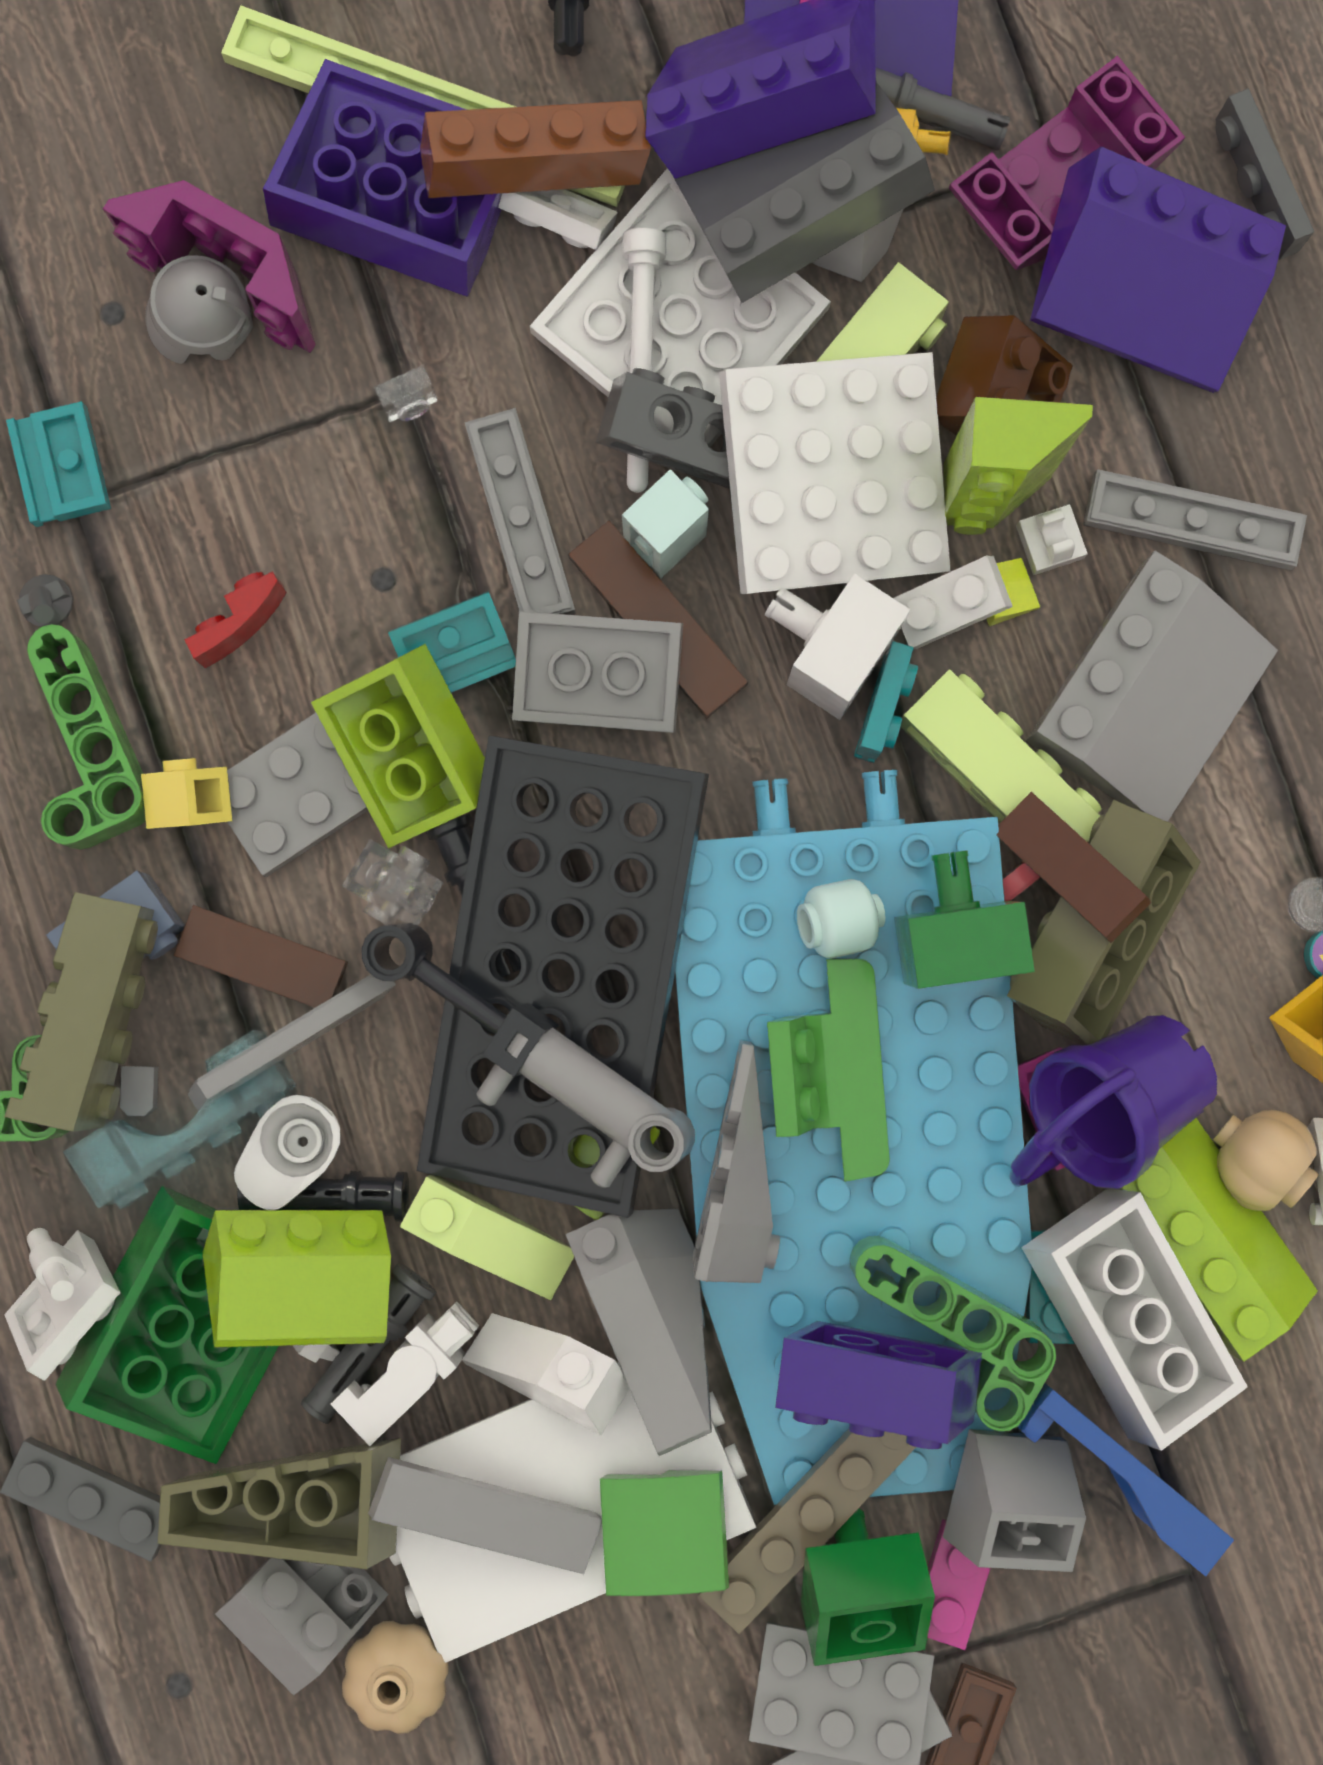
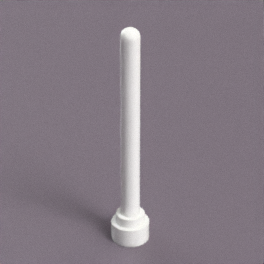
(644, 251)

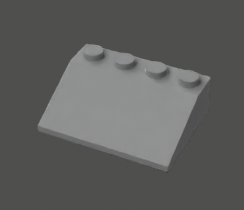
(1154, 689)

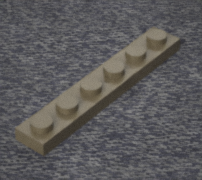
(804, 1520)

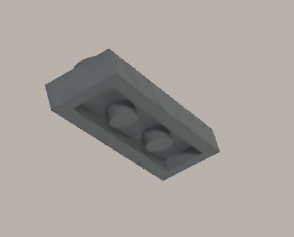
(1261, 170)
(85, 1497)

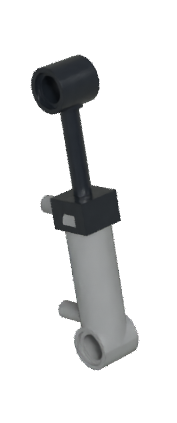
(531, 1046)

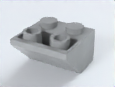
(1016, 1503)
(300, 1615)

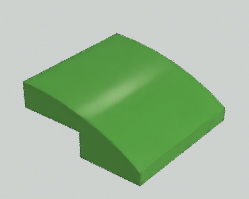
(664, 1533)

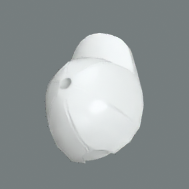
(275, 1164)

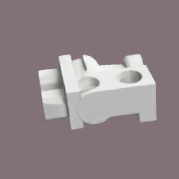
(428, 1351)

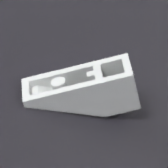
(550, 1370)

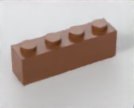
(534, 148)

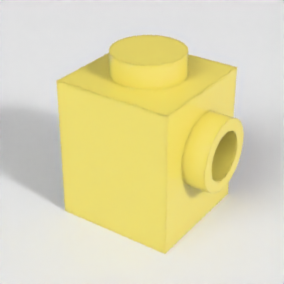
(186, 795)

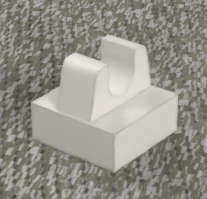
(1051, 539)

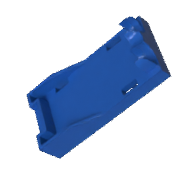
(1149, 1497)

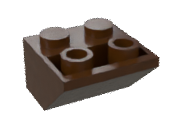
(1000, 361)

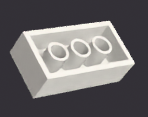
(1135, 1317)

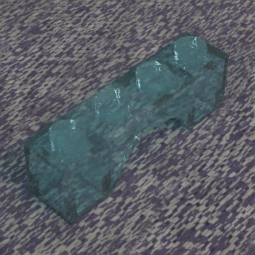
(122, 1158)

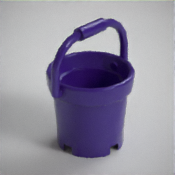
(1114, 1103)

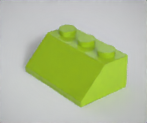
(404, 745)
(297, 1277)

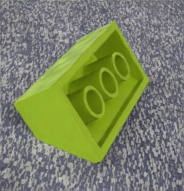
(1005, 457)
(1226, 1250)

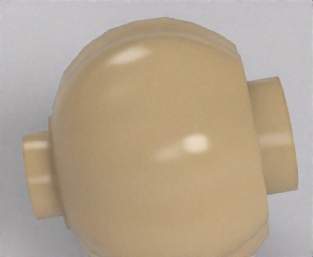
(1266, 1159)
(394, 1677)

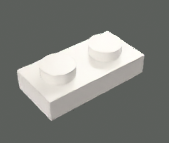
(564, 212)
(954, 602)

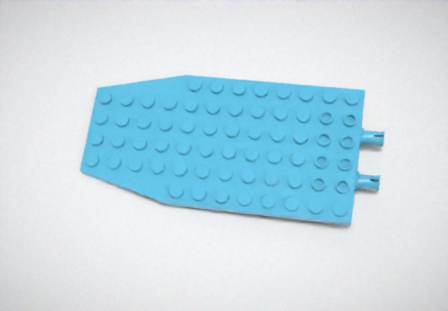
(946, 1106)

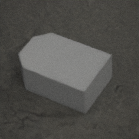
(139, 1090)

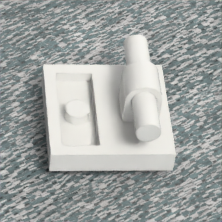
(62, 1302)

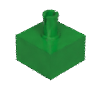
(961, 936)
(866, 1595)

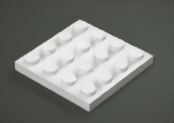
(695, 309)
(834, 471)

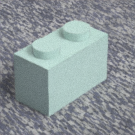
(667, 522)

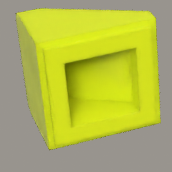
(1019, 591)

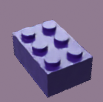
(878, 1383)

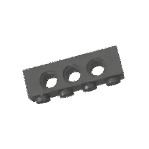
(631, 427)

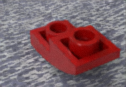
(251, 604)

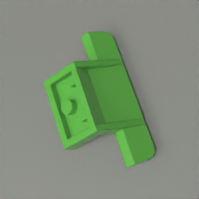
(832, 1072)

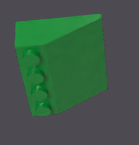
(154, 1353)

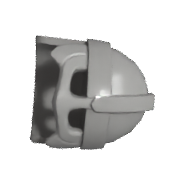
(196, 324)

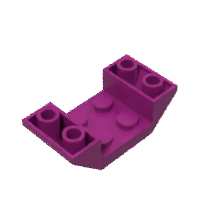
(1021, 192)
(174, 217)

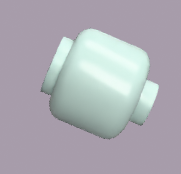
(840, 918)

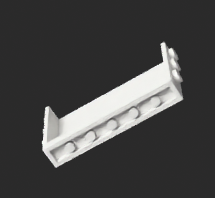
(485, 1595)

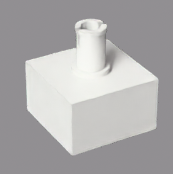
(840, 643)

